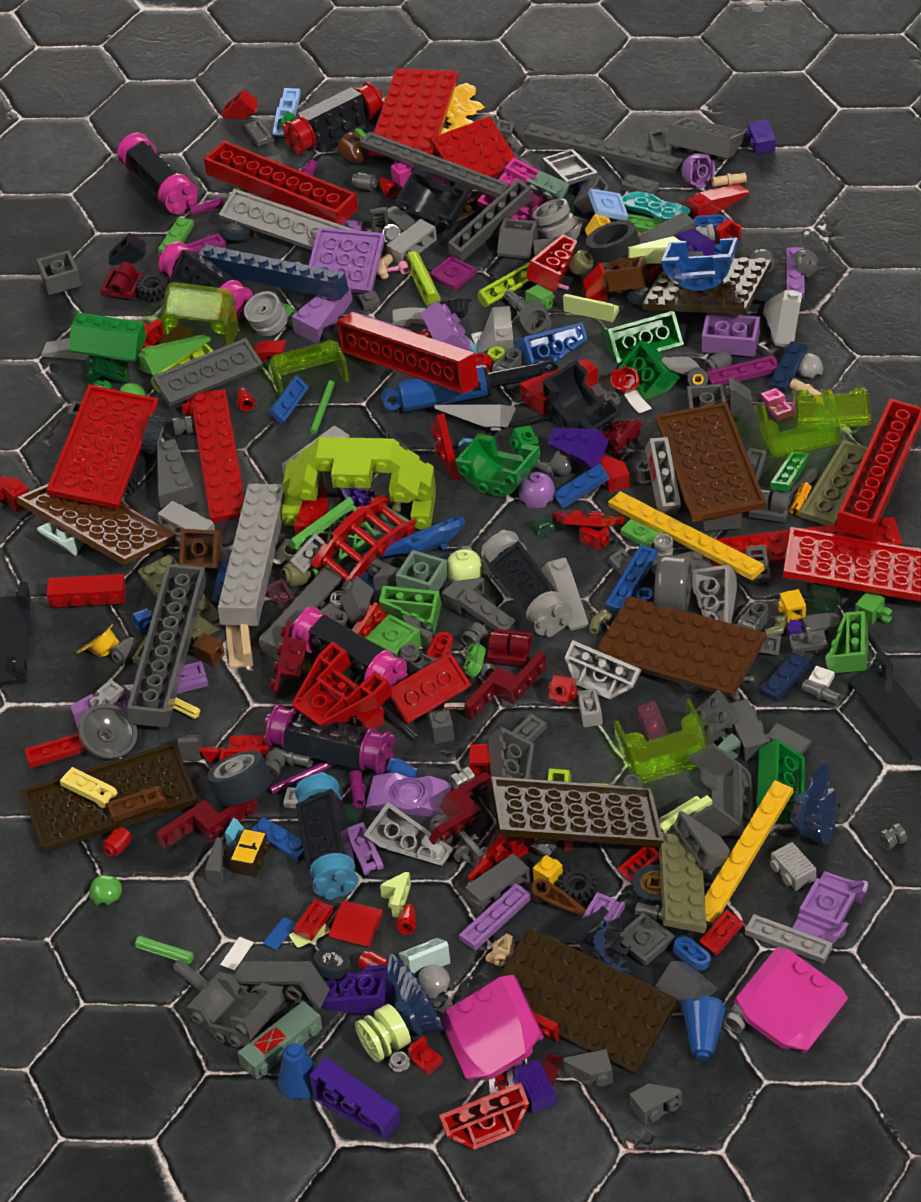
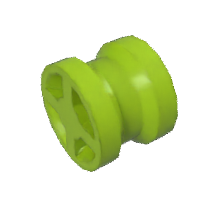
(496, 353)

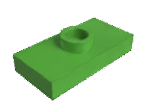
(639, 533)

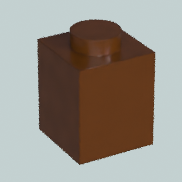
(208, 649)

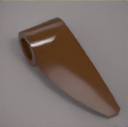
(555, 897)

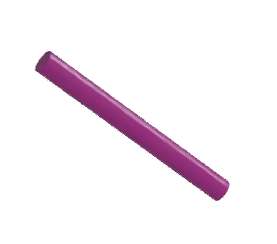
(298, 777)

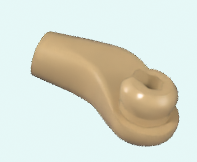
(383, 264)

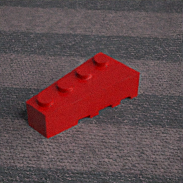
(552, 263)
(532, 391)

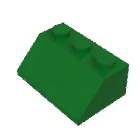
(653, 374)

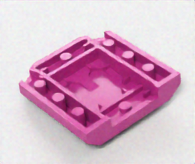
(513, 171)
(790, 1001)
(492, 1029)

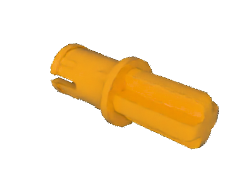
(800, 498)

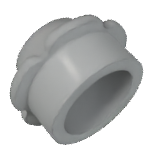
(396, 1058)

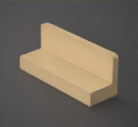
(239, 646)

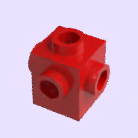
(569, 688)

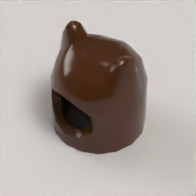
(353, 151)

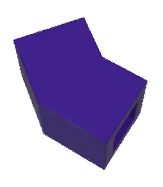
(794, 627)

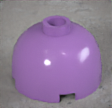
(698, 170)
(536, 490)

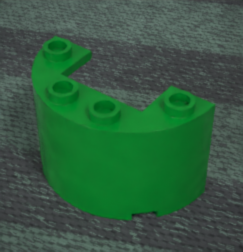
(494, 470)

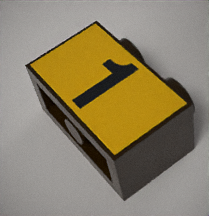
(249, 852)

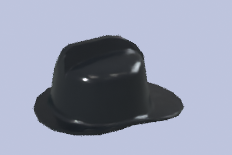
(458, 306)

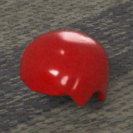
(625, 379)

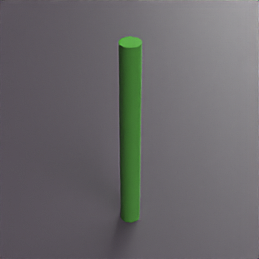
(323, 404)

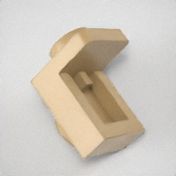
(502, 951)

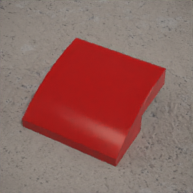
(355, 924)

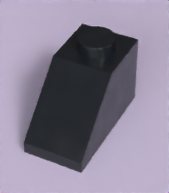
(128, 250)

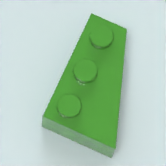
(416, 603)
(850, 647)

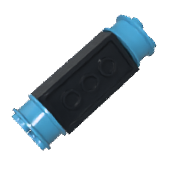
(325, 836)

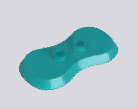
(651, 205)

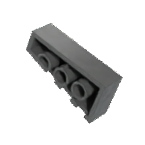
(294, 980)

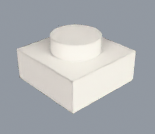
(822, 676)

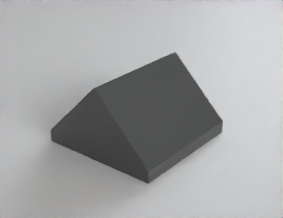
(684, 982)

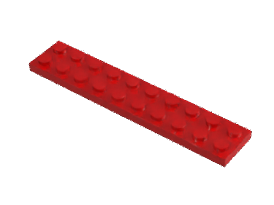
(218, 455)
(777, 541)

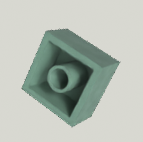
(422, 572)

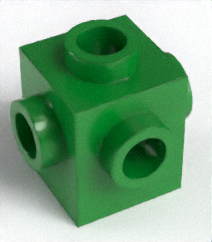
(520, 436)

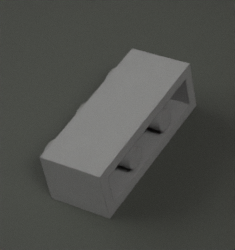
(415, 238)
(178, 517)

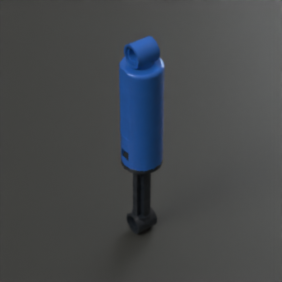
(419, 394)

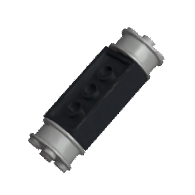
(526, 583)

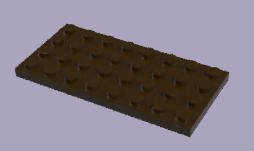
(575, 811)
(68, 818)
(590, 1000)

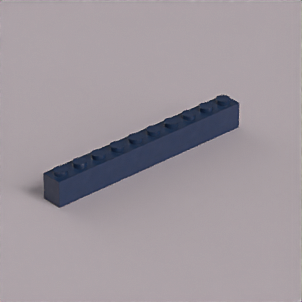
(278, 272)

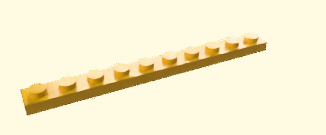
(686, 535)

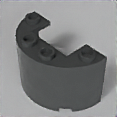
(233, 1013)

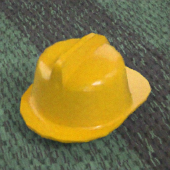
(102, 644)

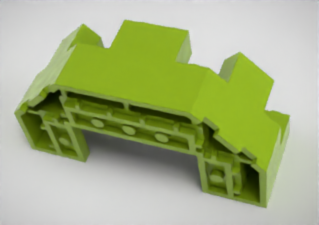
(352, 466)

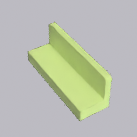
(590, 308)
(690, 807)

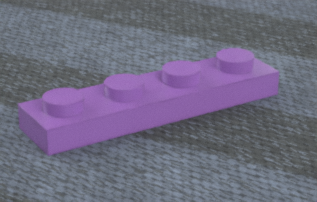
(795, 279)
(495, 916)

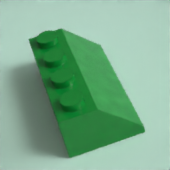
(658, 331)
(106, 337)
(783, 765)

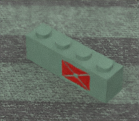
(268, 1047)

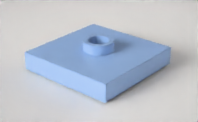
(608, 204)

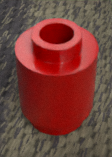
(116, 842)
(371, 958)

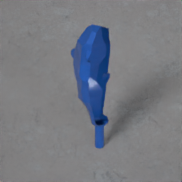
(427, 539)

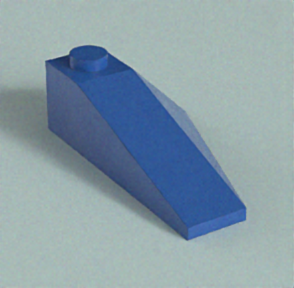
(551, 343)

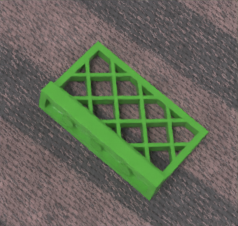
(326, 522)

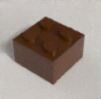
(627, 274)
(201, 548)

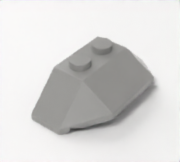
(600, 671)

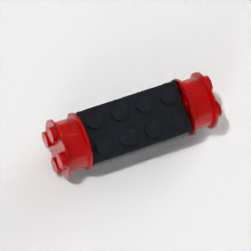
(332, 117)

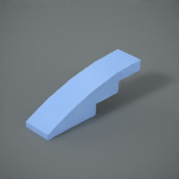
(288, 102)

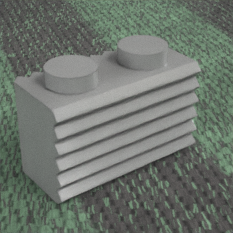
(793, 866)

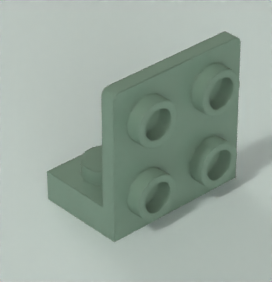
(548, 186)

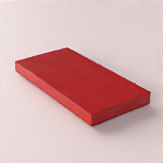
(429, 688)

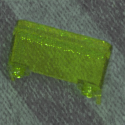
(201, 304)
(306, 358)
(830, 409)
(797, 439)
(664, 754)

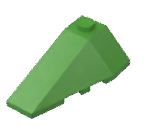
(158, 357)

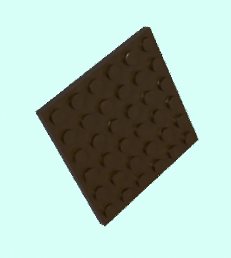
(731, 296)

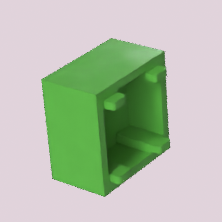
(394, 634)

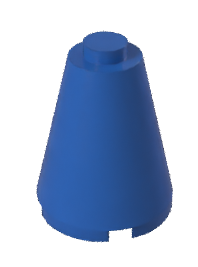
(703, 1024)
(295, 1072)

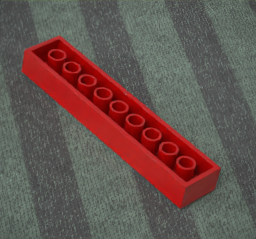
(280, 183)
(408, 353)
(879, 470)

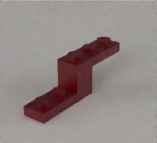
(505, 685)
(460, 808)
(205, 820)

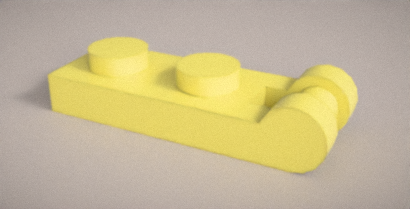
(88, 787)

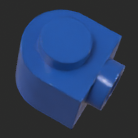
(142, 620)

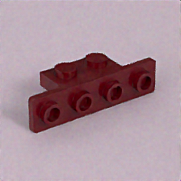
(291, 658)

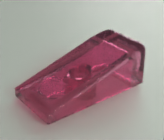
(280, 594)
(651, 720)

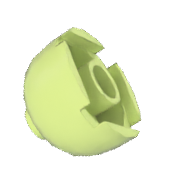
(464, 565)

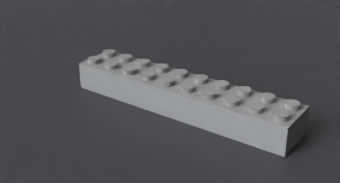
(252, 555)

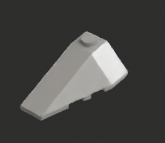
(497, 330)
(485, 415)
(715, 591)
(403, 835)

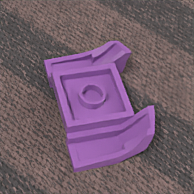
(827, 906)

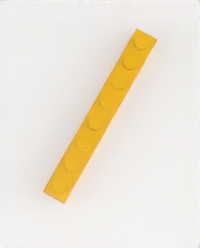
(745, 850)

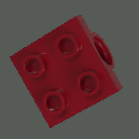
(121, 282)
(621, 435)
(509, 647)

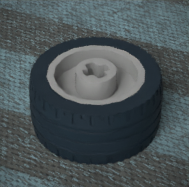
(239, 778)

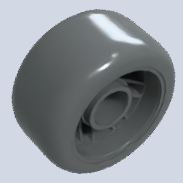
(673, 582)

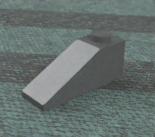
(703, 843)

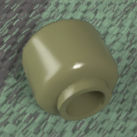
(580, 263)
(293, 576)

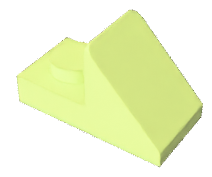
(396, 891)

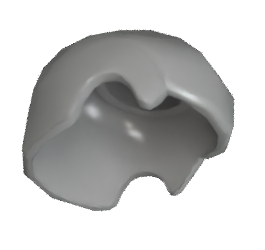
(810, 366)
(434, 980)

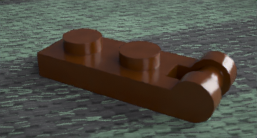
(137, 803)

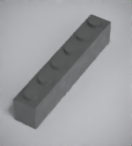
(489, 220)
(669, 228)
(316, 595)

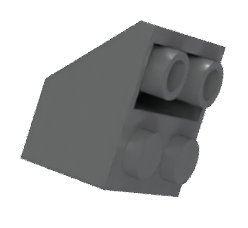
(517, 238)

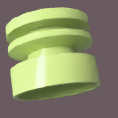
(382, 1032)

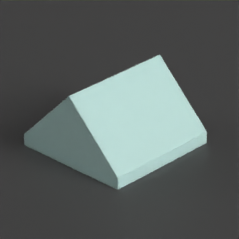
(60, 538)
(426, 954)

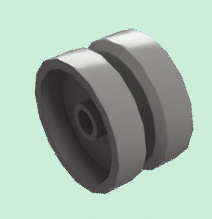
(554, 218)
(266, 313)

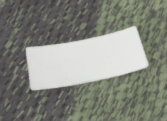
(637, 401)

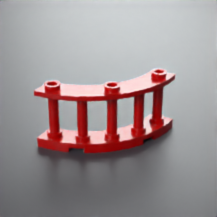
(351, 525)

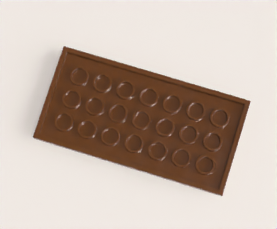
(710, 462)
(114, 532)
(682, 646)

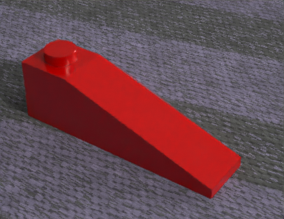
(714, 200)
(500, 849)

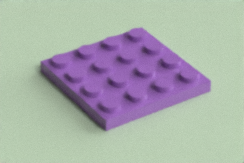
(350, 253)

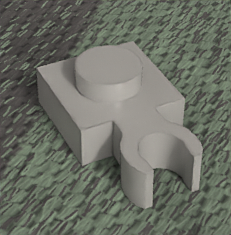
(108, 694)

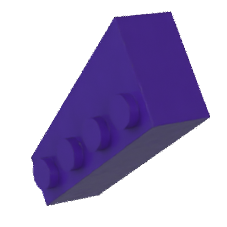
(353, 1099)

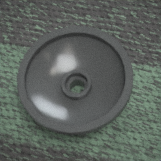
(112, 723)

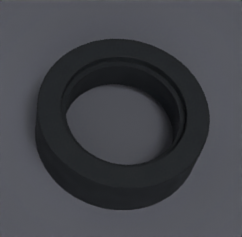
(606, 252)

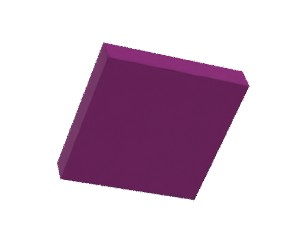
(453, 273)

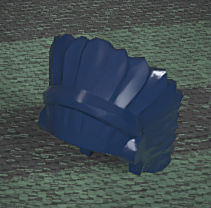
(814, 809)
(412, 1001)

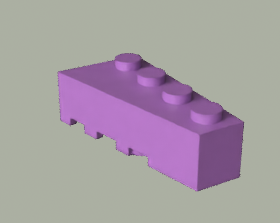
(319, 316)

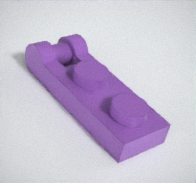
(364, 849)

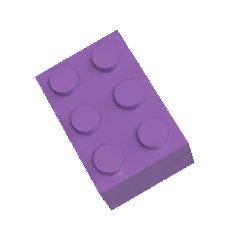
(445, 326)
(731, 333)

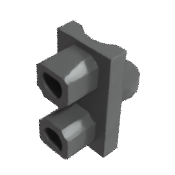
(808, 641)
(468, 850)

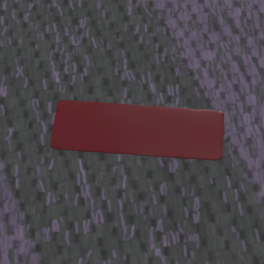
(551, 1066)

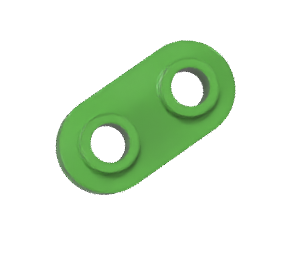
(474, 660)

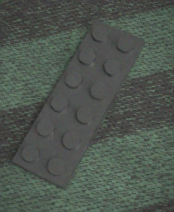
(207, 372)

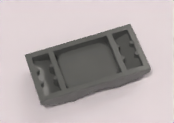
(569, 167)

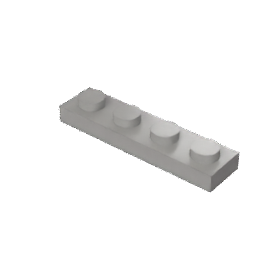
(788, 938)

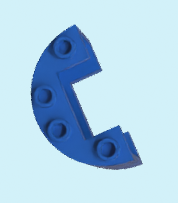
(698, 272)

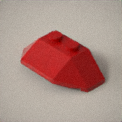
(486, 1118)

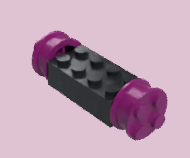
(332, 742)

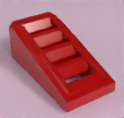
(636, 858)

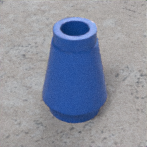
(401, 767)

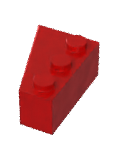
(312, 511)

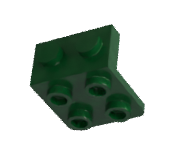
(106, 367)

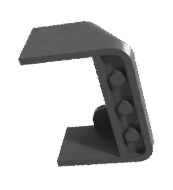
(730, 789)

